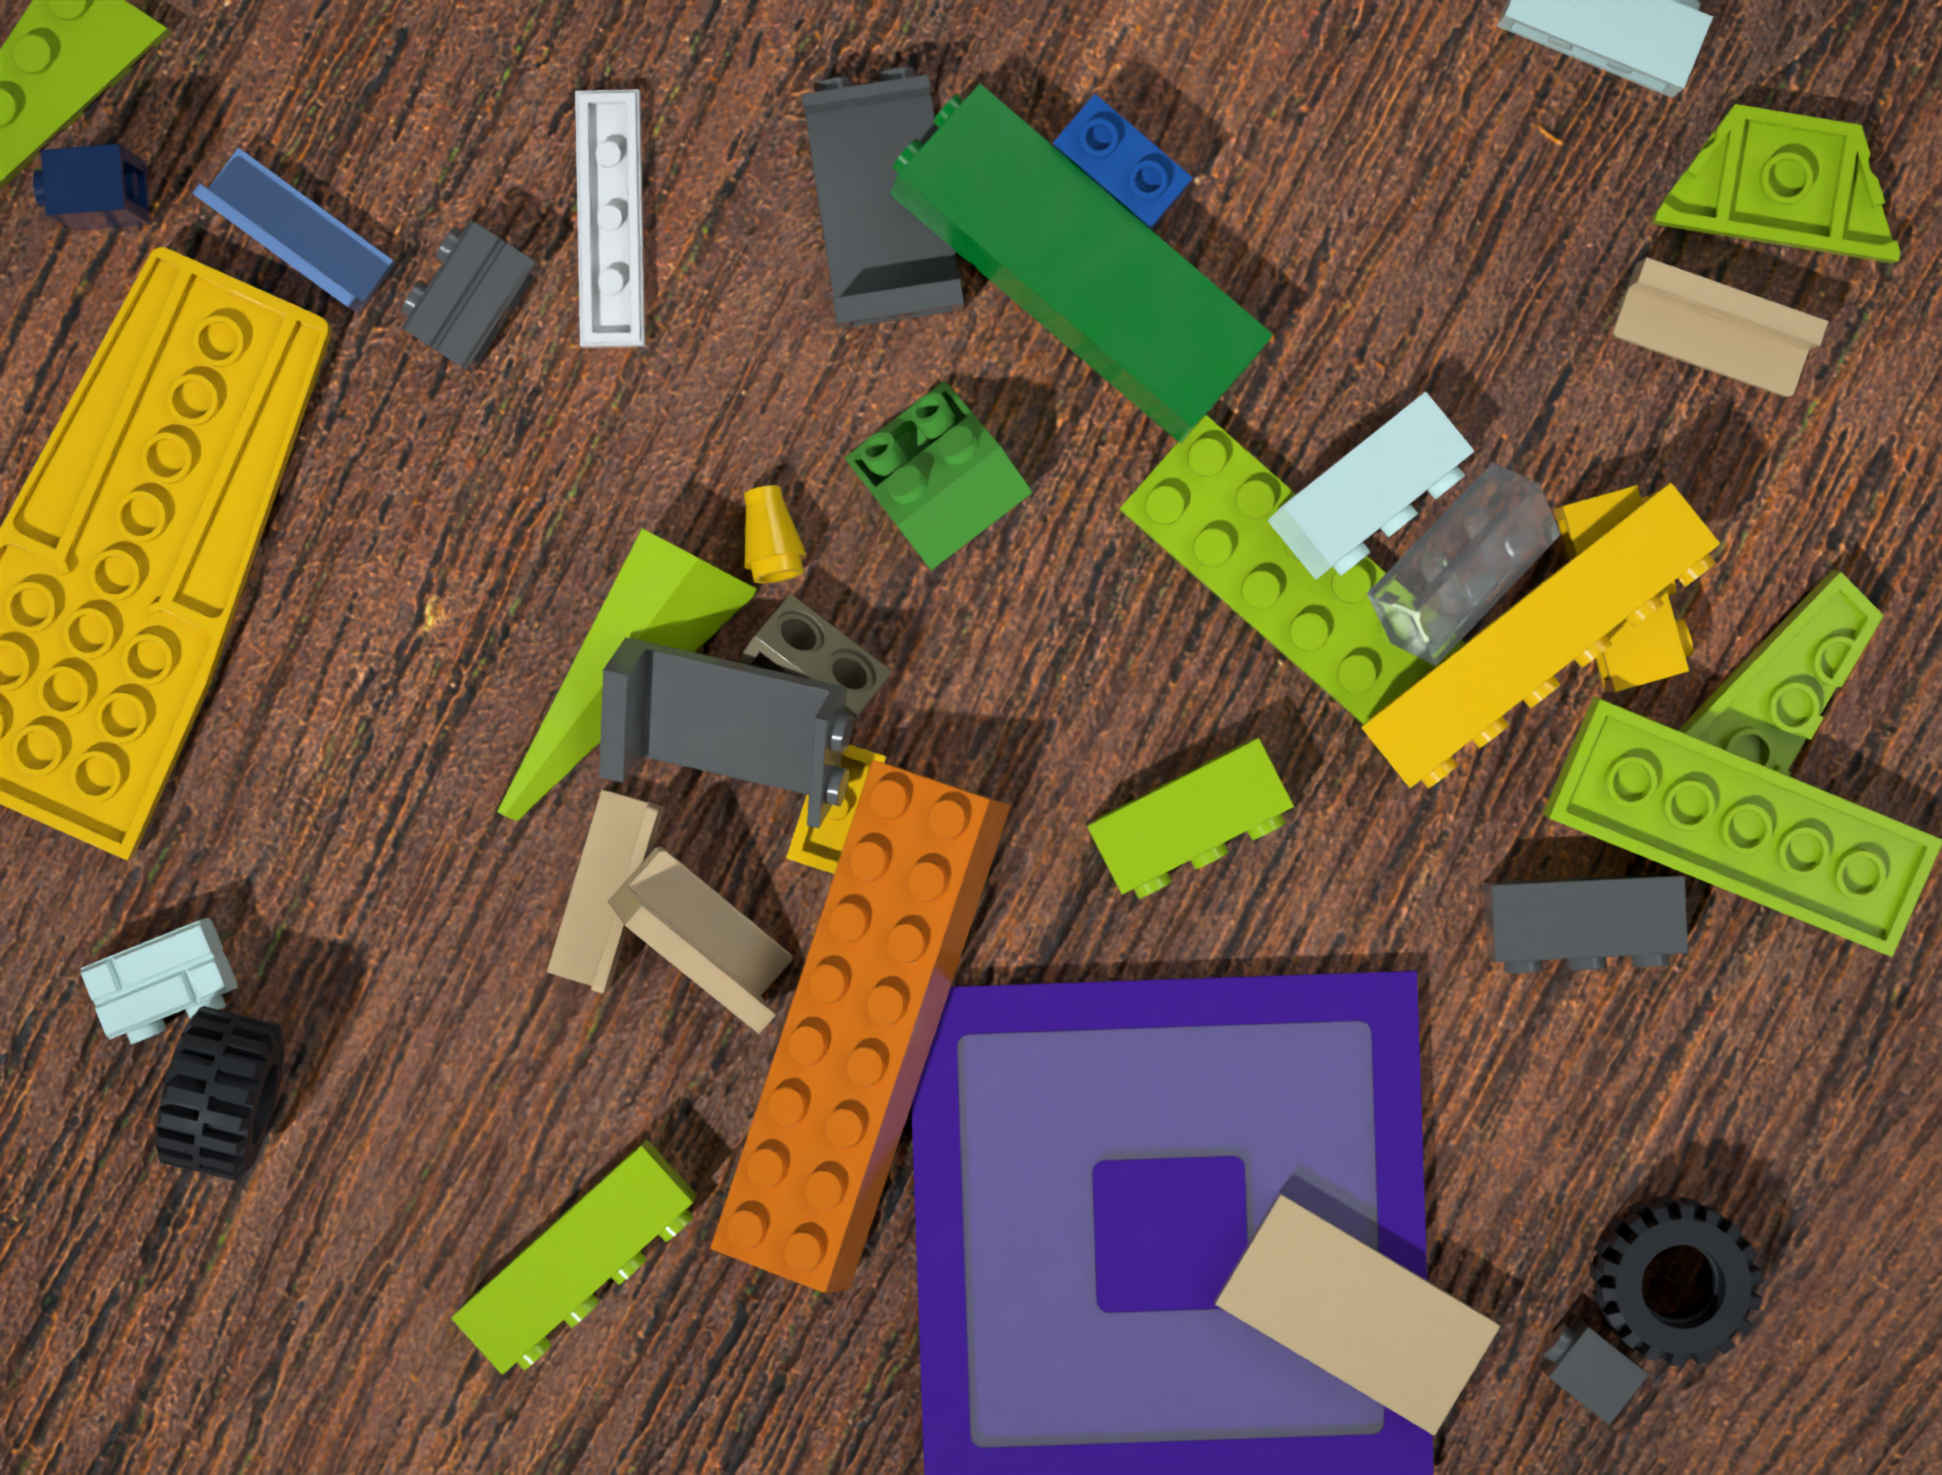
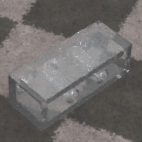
(1464, 563)

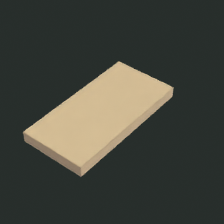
(1356, 1313)

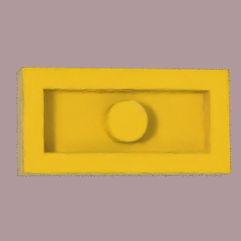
(824, 845)

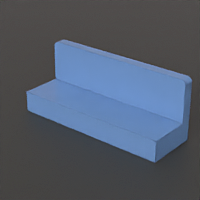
(297, 230)

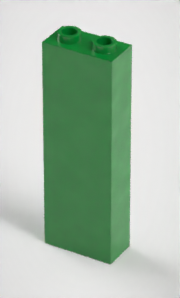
(1077, 261)

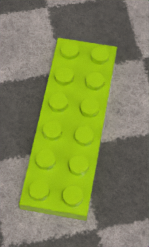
(1212, 514)
(1742, 826)

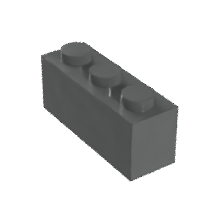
(1585, 921)

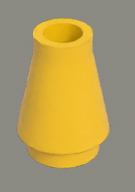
(771, 539)

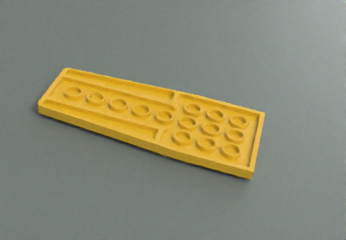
(142, 542)

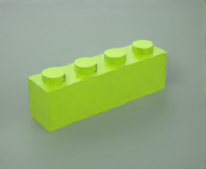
(575, 1257)

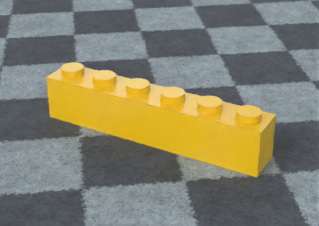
(1542, 634)

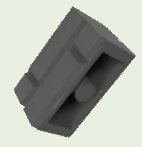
(468, 295)

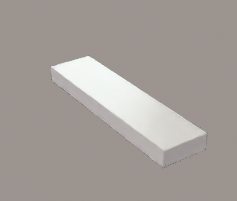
(610, 218)

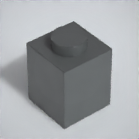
(1591, 1369)

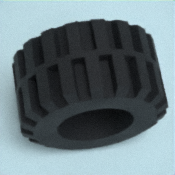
(219, 1093)
(1713, 1318)

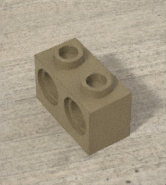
(809, 647)

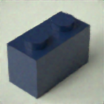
(93, 187)

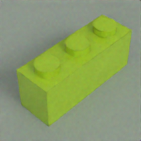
(1191, 818)

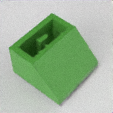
(938, 475)

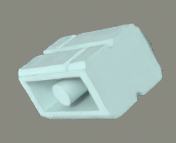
(159, 979)

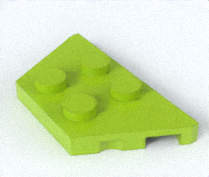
(1784, 185)

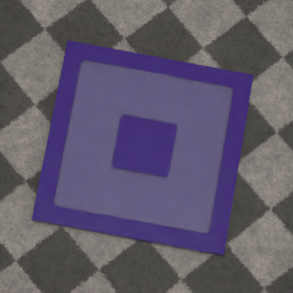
(1094, 1185)

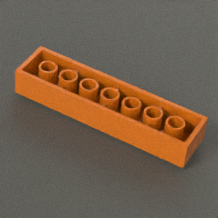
(860, 1027)

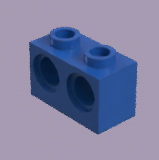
(1123, 162)

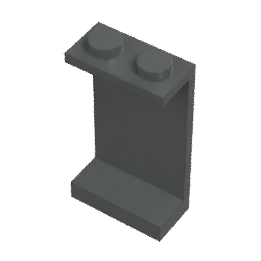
(877, 251)
(724, 722)

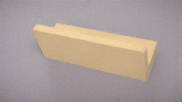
(1717, 327)
(590, 929)
(702, 935)

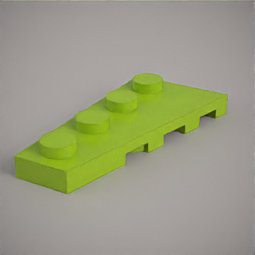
(59, 64)
(1788, 679)

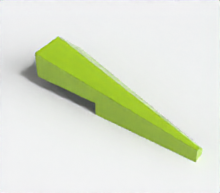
(656, 599)

